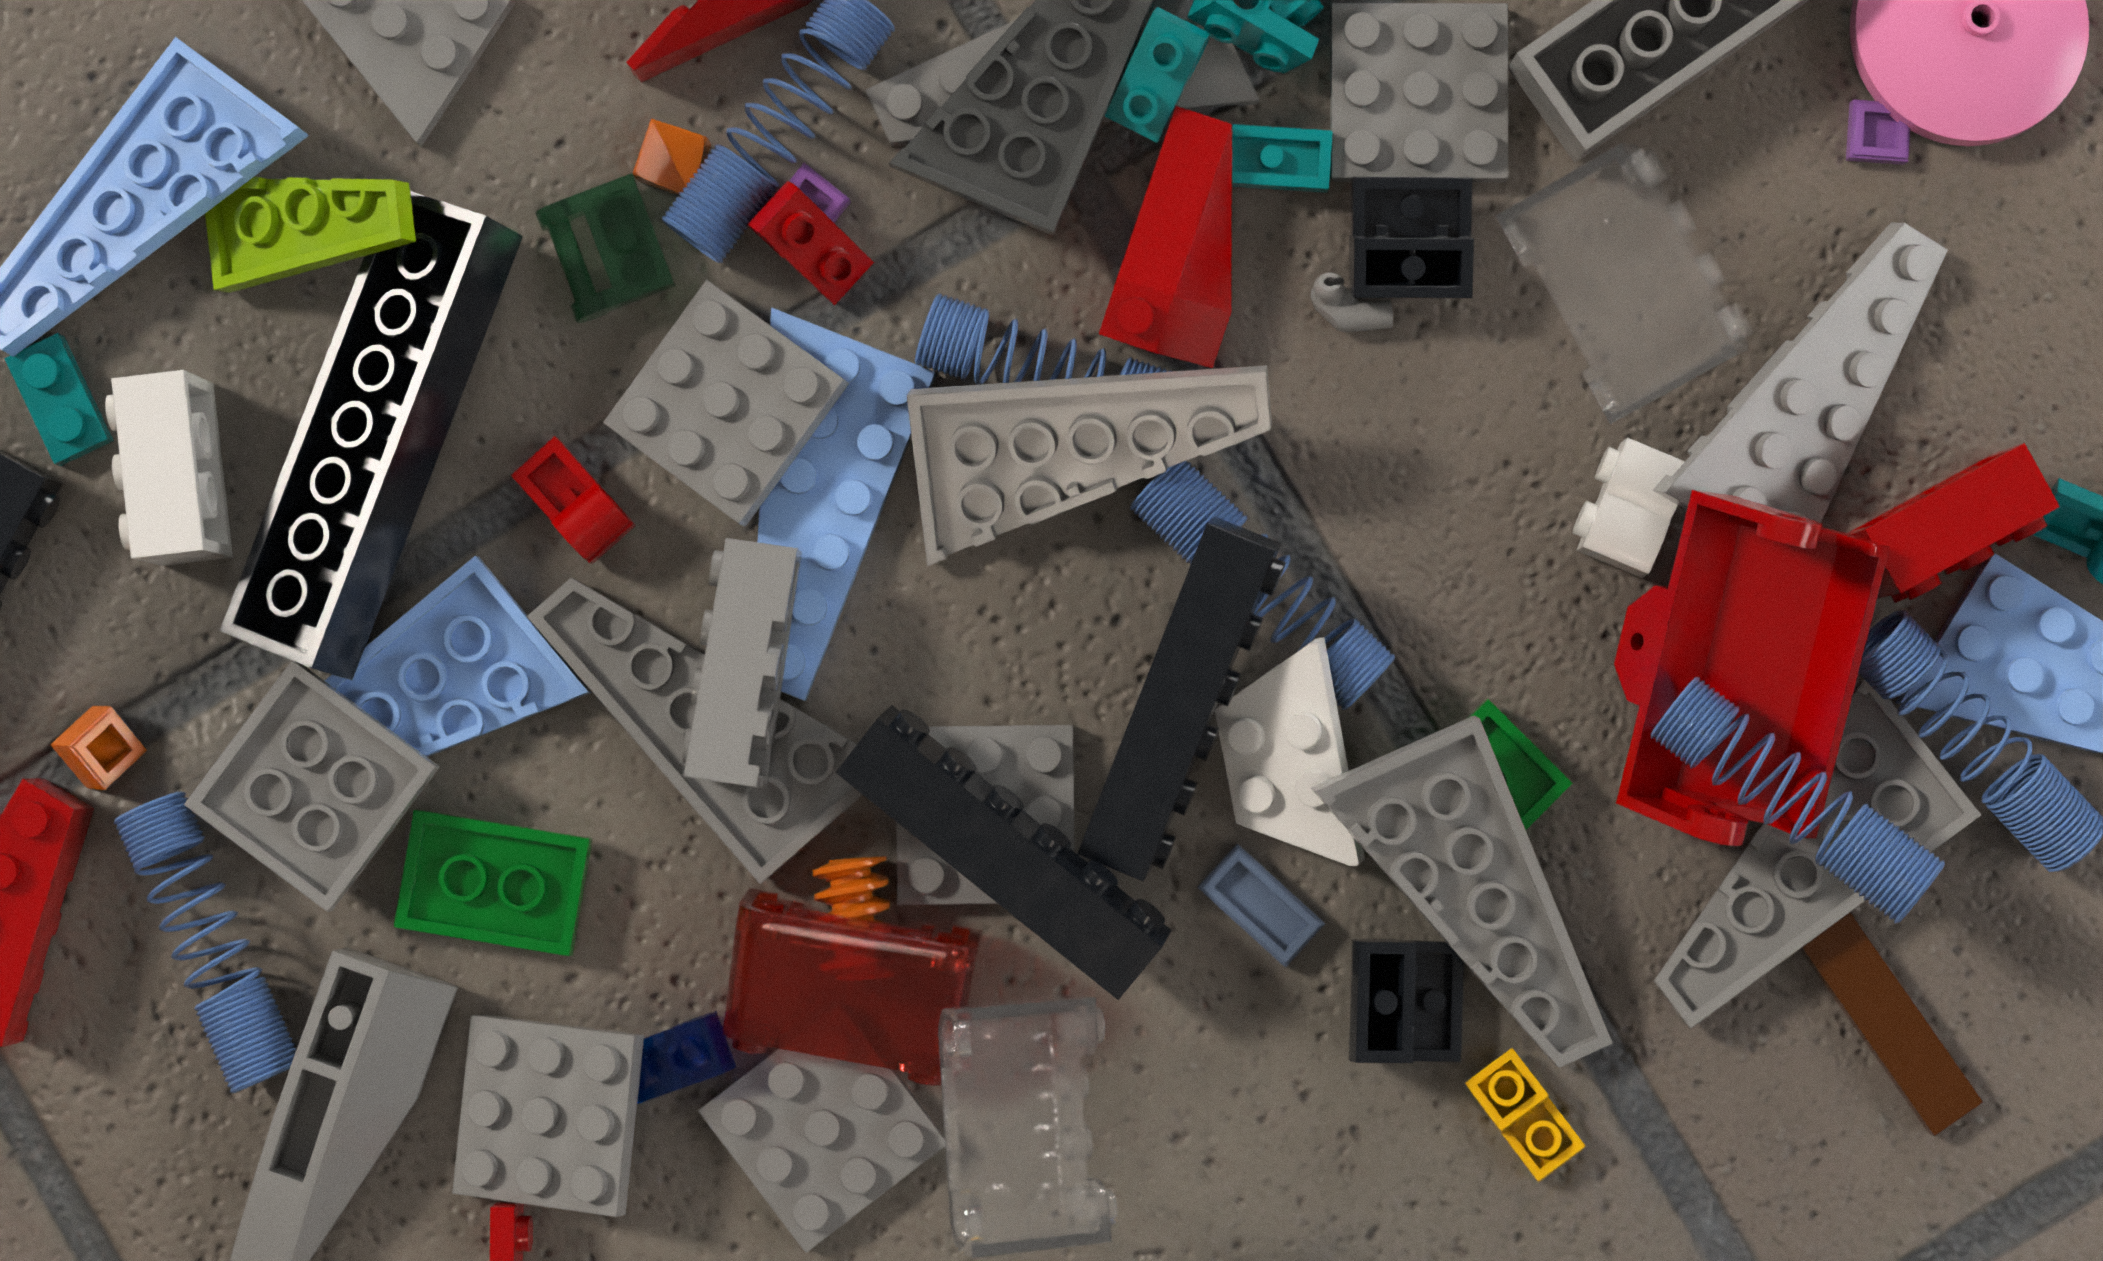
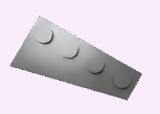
(742, 663)

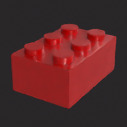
(1959, 520)

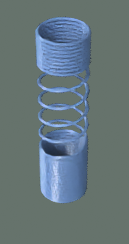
(730, 190)
(957, 333)
(1180, 507)
(2031, 795)
(1867, 853)
(244, 1016)

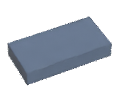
(1261, 905)

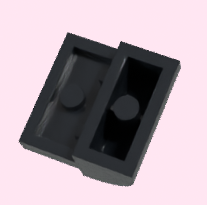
(1411, 237)
(1405, 1001)

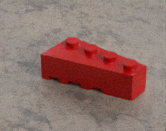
(38, 857)

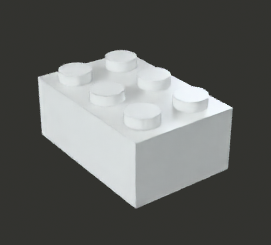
(169, 468)

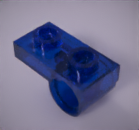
(683, 1056)

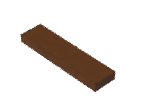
(1891, 1025)

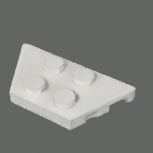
(1278, 745)

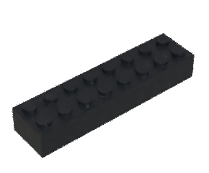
(371, 439)

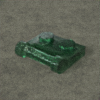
(623, 241)

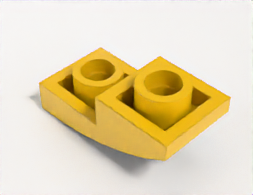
(1525, 1115)

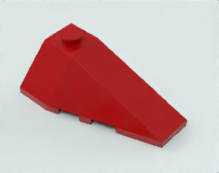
(702, 28)
(1178, 262)

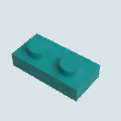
(1281, 158)
(59, 399)

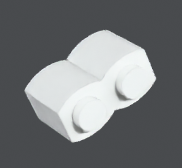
(1628, 517)

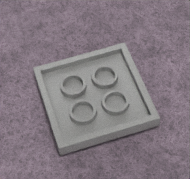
(1419, 90)
(726, 403)
(1023, 758)
(311, 785)
(548, 1115)
(821, 1137)

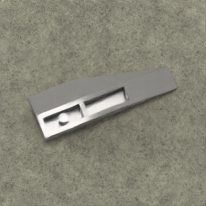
(341, 1100)

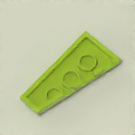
(302, 225)

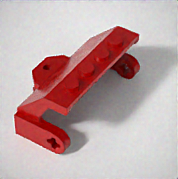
(1774, 624)

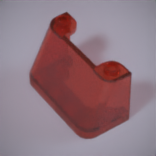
(844, 985)

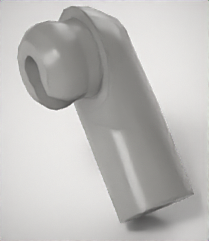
(1345, 312)

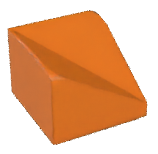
(670, 156)
(98, 747)

